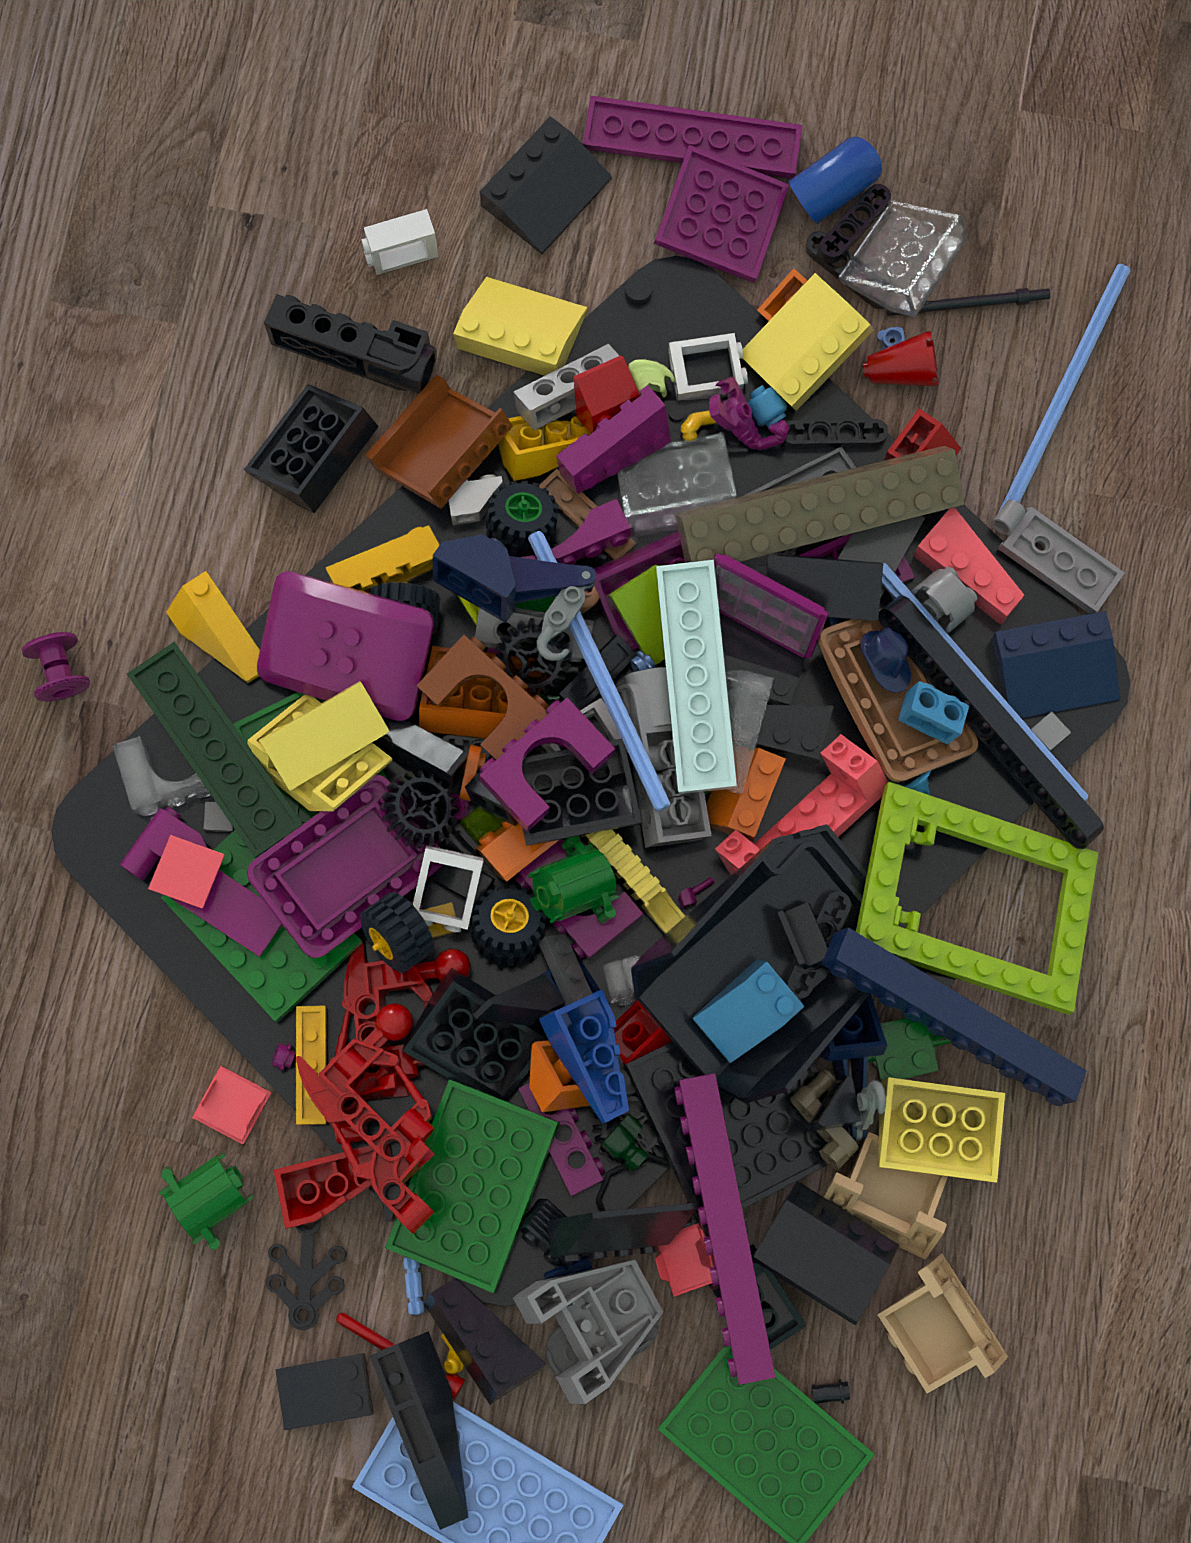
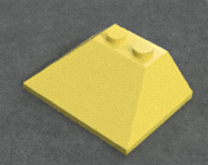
(332, 785)

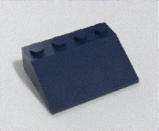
(1057, 665)

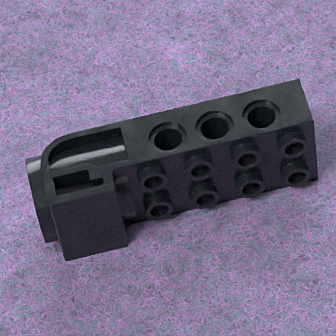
(391, 357)

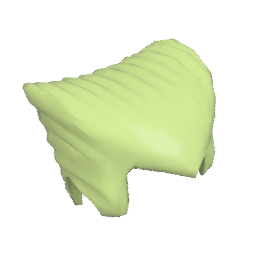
(652, 374)

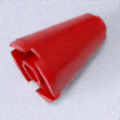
(904, 363)

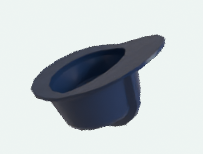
(886, 657)

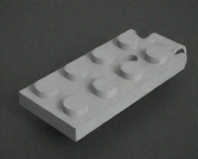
(1063, 563)

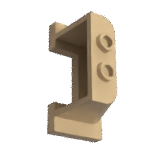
(891, 1200)
(941, 1329)

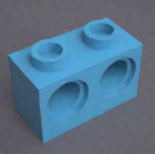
(933, 712)

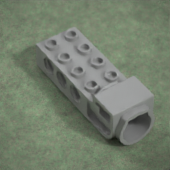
(648, 706)

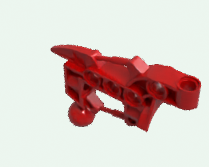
(369, 984)
(334, 1089)

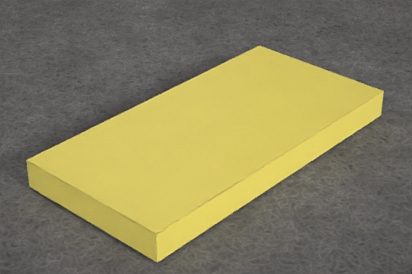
(324, 736)

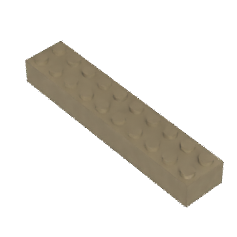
(822, 507)

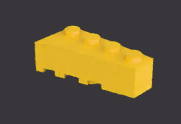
(390, 562)

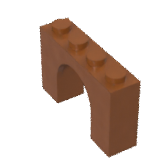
(468, 662)

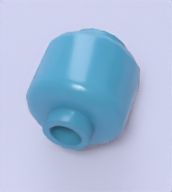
(767, 406)

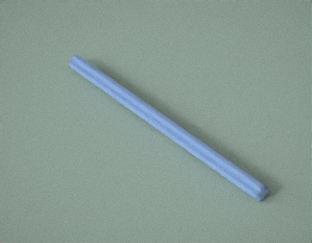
(1067, 384)
(896, 588)
(609, 692)

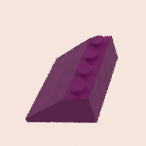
(624, 569)

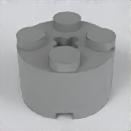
(946, 598)

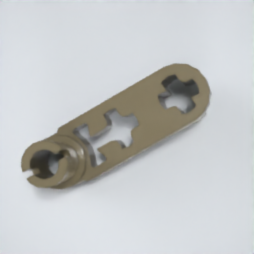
(839, 1144)

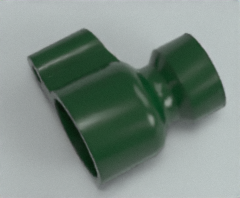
(621, 1143)

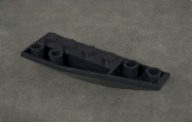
(426, 1421)

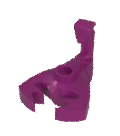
(736, 416)

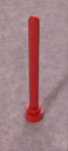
(382, 1343)

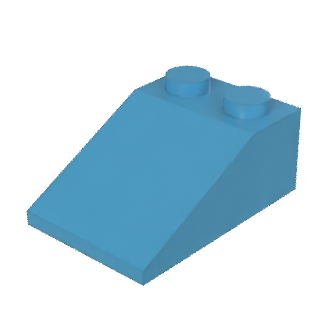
(747, 1010)

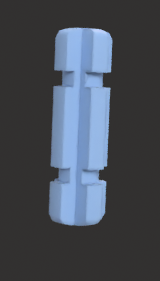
(413, 1287)

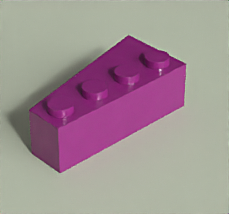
(616, 442)

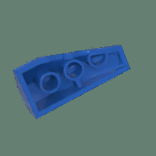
(588, 1049)

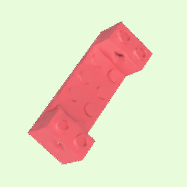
(837, 801)

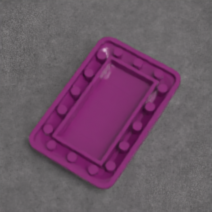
(333, 636)
(336, 869)

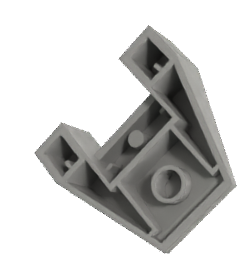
(602, 1316)

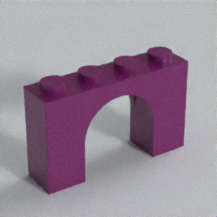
(560, 726)
(585, 932)

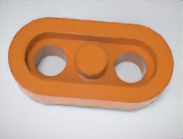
(474, 762)

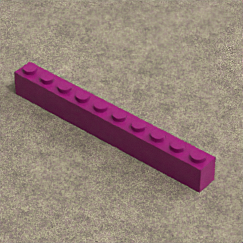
(726, 1229)

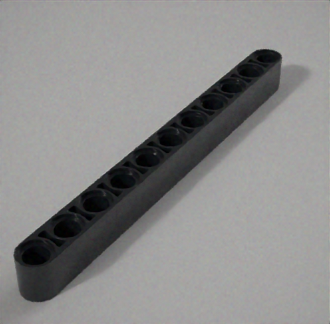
(993, 724)

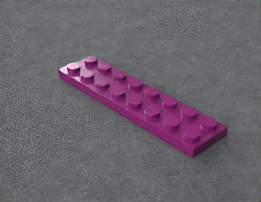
(668, 131)

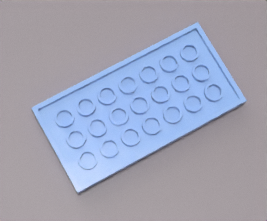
(507, 1485)

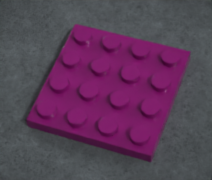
(721, 214)

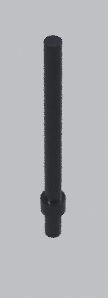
(1020, 297)

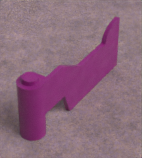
(229, 904)

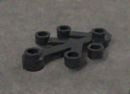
(305, 1278)

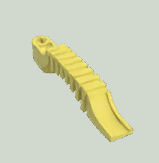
(638, 878)

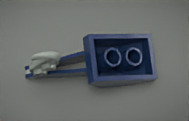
(494, 582)
(857, 1041)

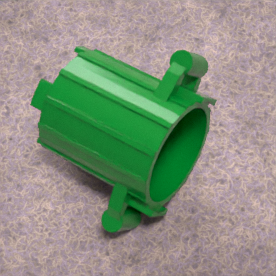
(575, 884)
(205, 1198)

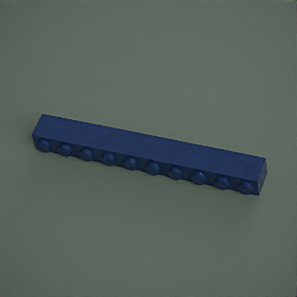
(953, 1017)

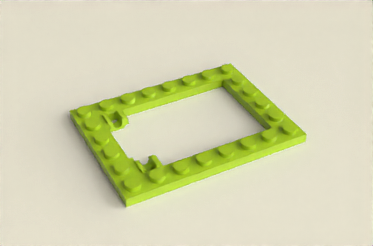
(880, 915)

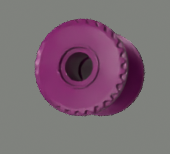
(55, 665)

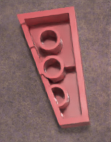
(958, 546)

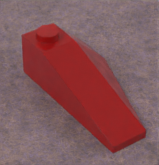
(319, 1186)

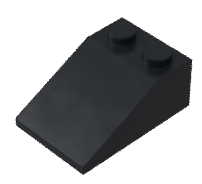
(778, 1312)
(324, 1391)

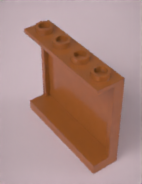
(438, 442)

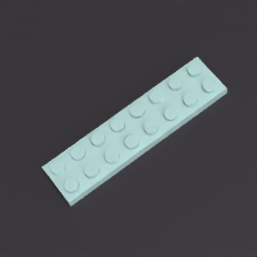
(696, 677)

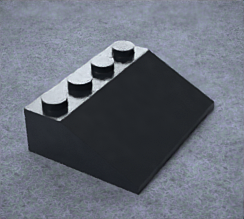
(544, 185)
(312, 447)
(757, 654)
(580, 800)
(470, 1050)
(617, 1231)
(825, 1252)

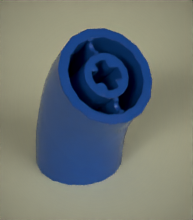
(837, 178)

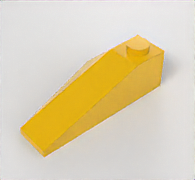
(534, 452)
(212, 625)

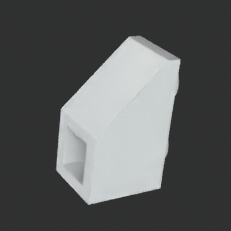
(472, 499)

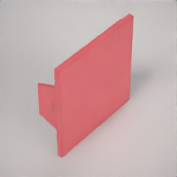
(186, 871)
(232, 1105)
(685, 1261)

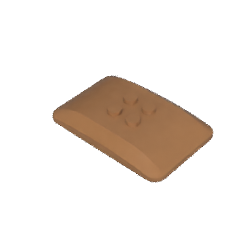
(896, 746)

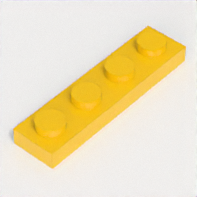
(312, 1047)

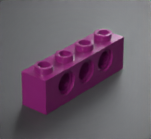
(575, 1179)

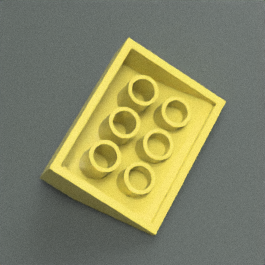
(519, 327)
(806, 341)
(941, 1130)

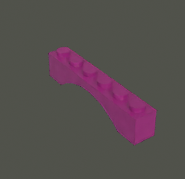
(601, 529)

